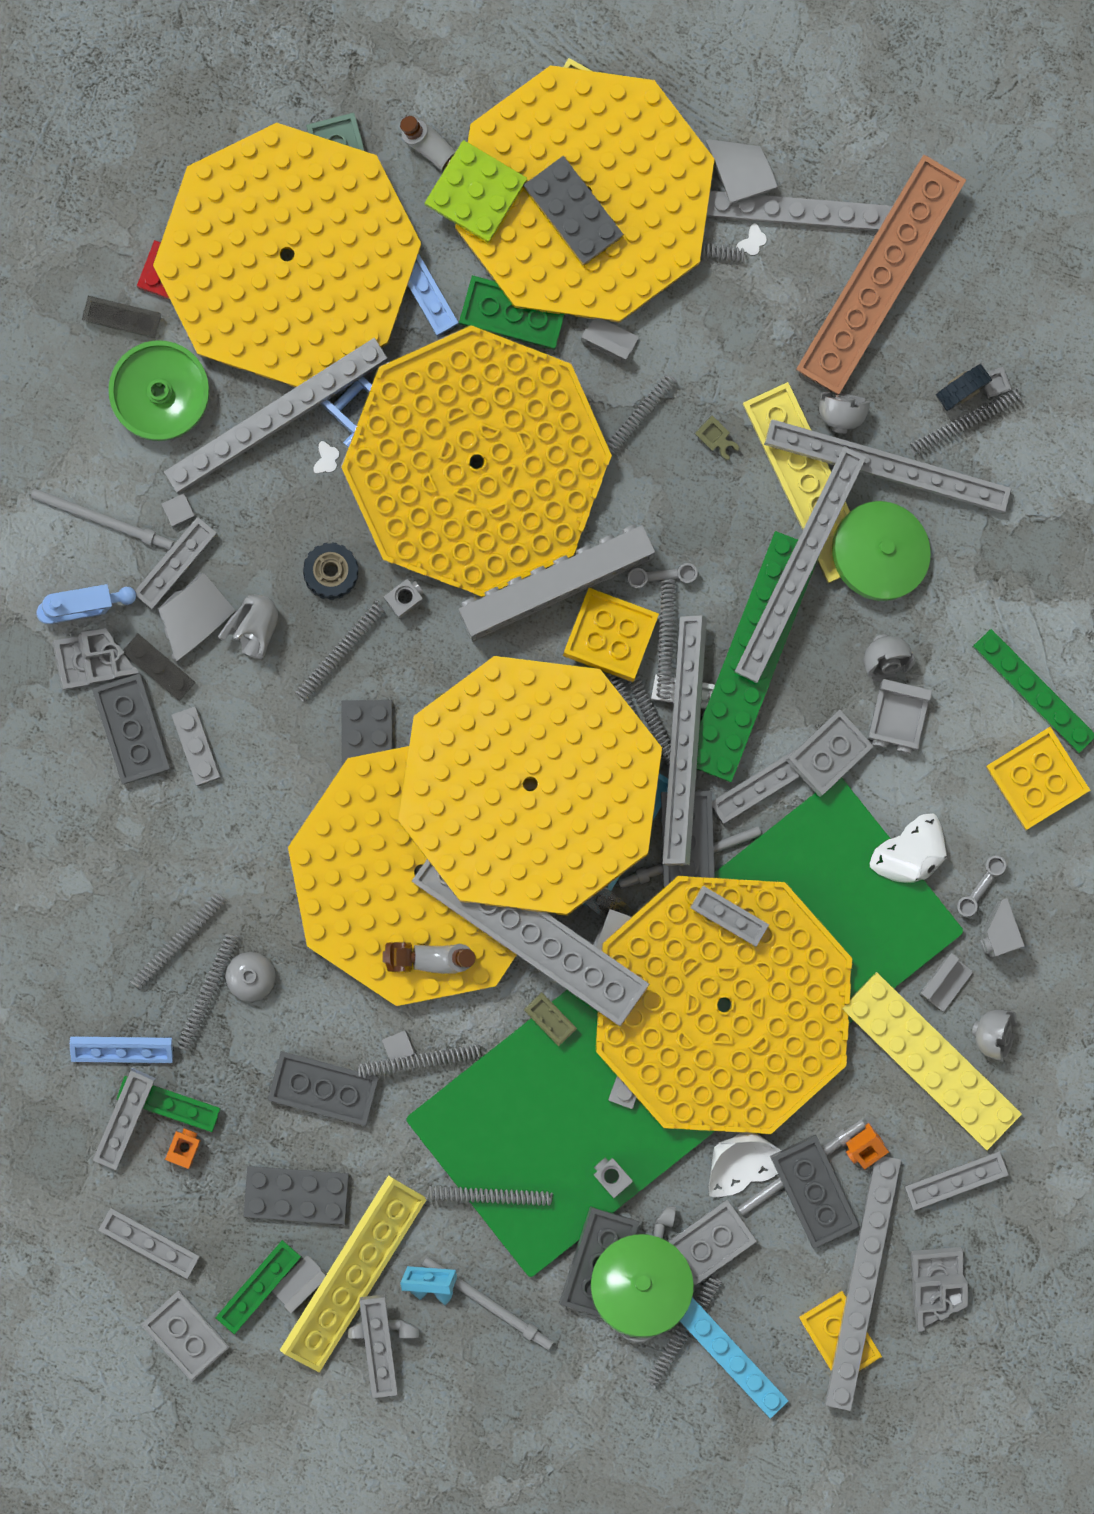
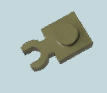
(713, 435)

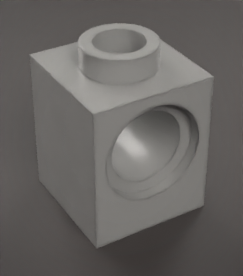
(399, 608)
(613, 1188)

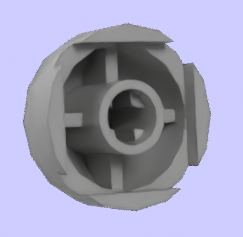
(843, 411)
(887, 656)
(250, 976)
(995, 1033)

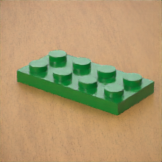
(493, 312)

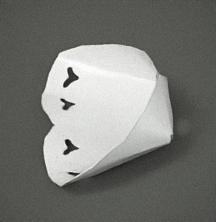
(912, 852)
(740, 1160)

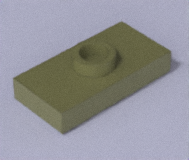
(550, 1019)

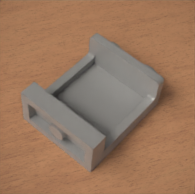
(899, 716)

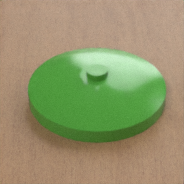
(159, 390)
(881, 551)
(642, 1286)

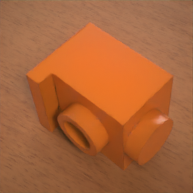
(866, 1147)
(179, 1157)

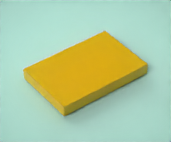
(824, 1325)

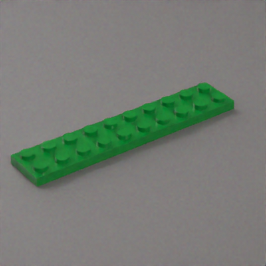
(735, 698)

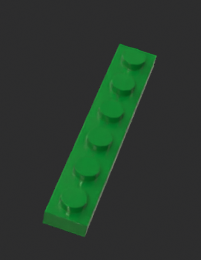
(1034, 691)

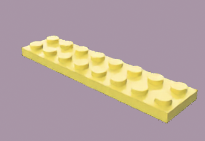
(798, 475)
(931, 1061)
(353, 1274)

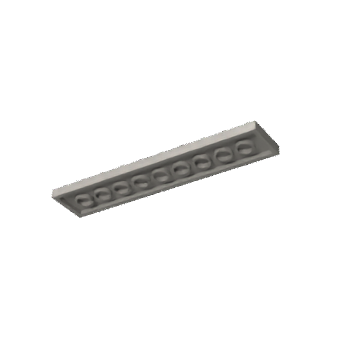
(549, 948)

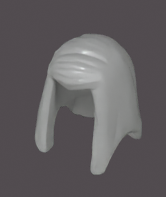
(253, 625)

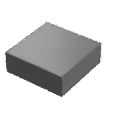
(998, 385)
(178, 510)
(398, 1045)

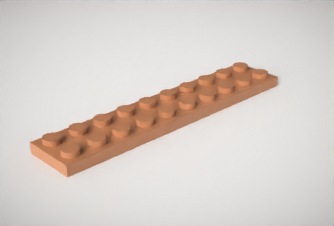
(881, 274)

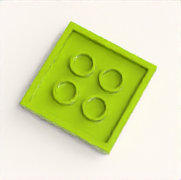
(475, 191)

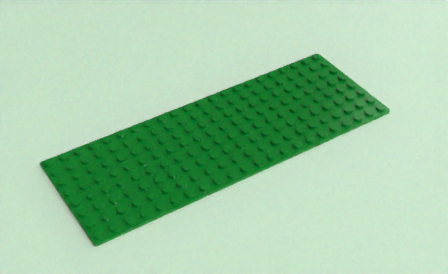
(542, 1110)

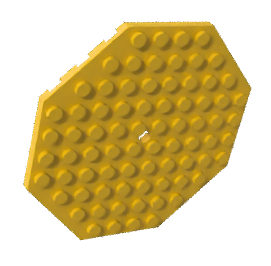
(640, 168)
(273, 196)
(462, 401)
(541, 845)
(358, 891)
(773, 1043)

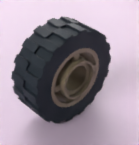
(963, 387)
(335, 556)

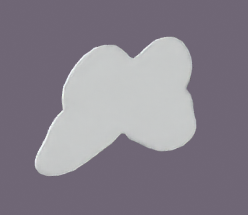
(755, 239)
(327, 462)

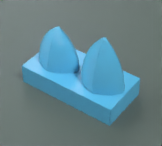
(429, 1280)

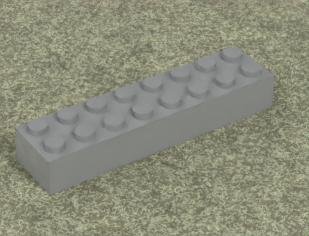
(557, 582)

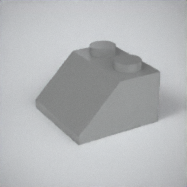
(1000, 931)

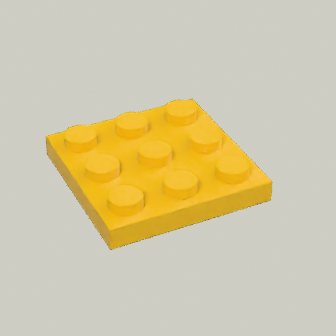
(610, 634)
(1037, 778)

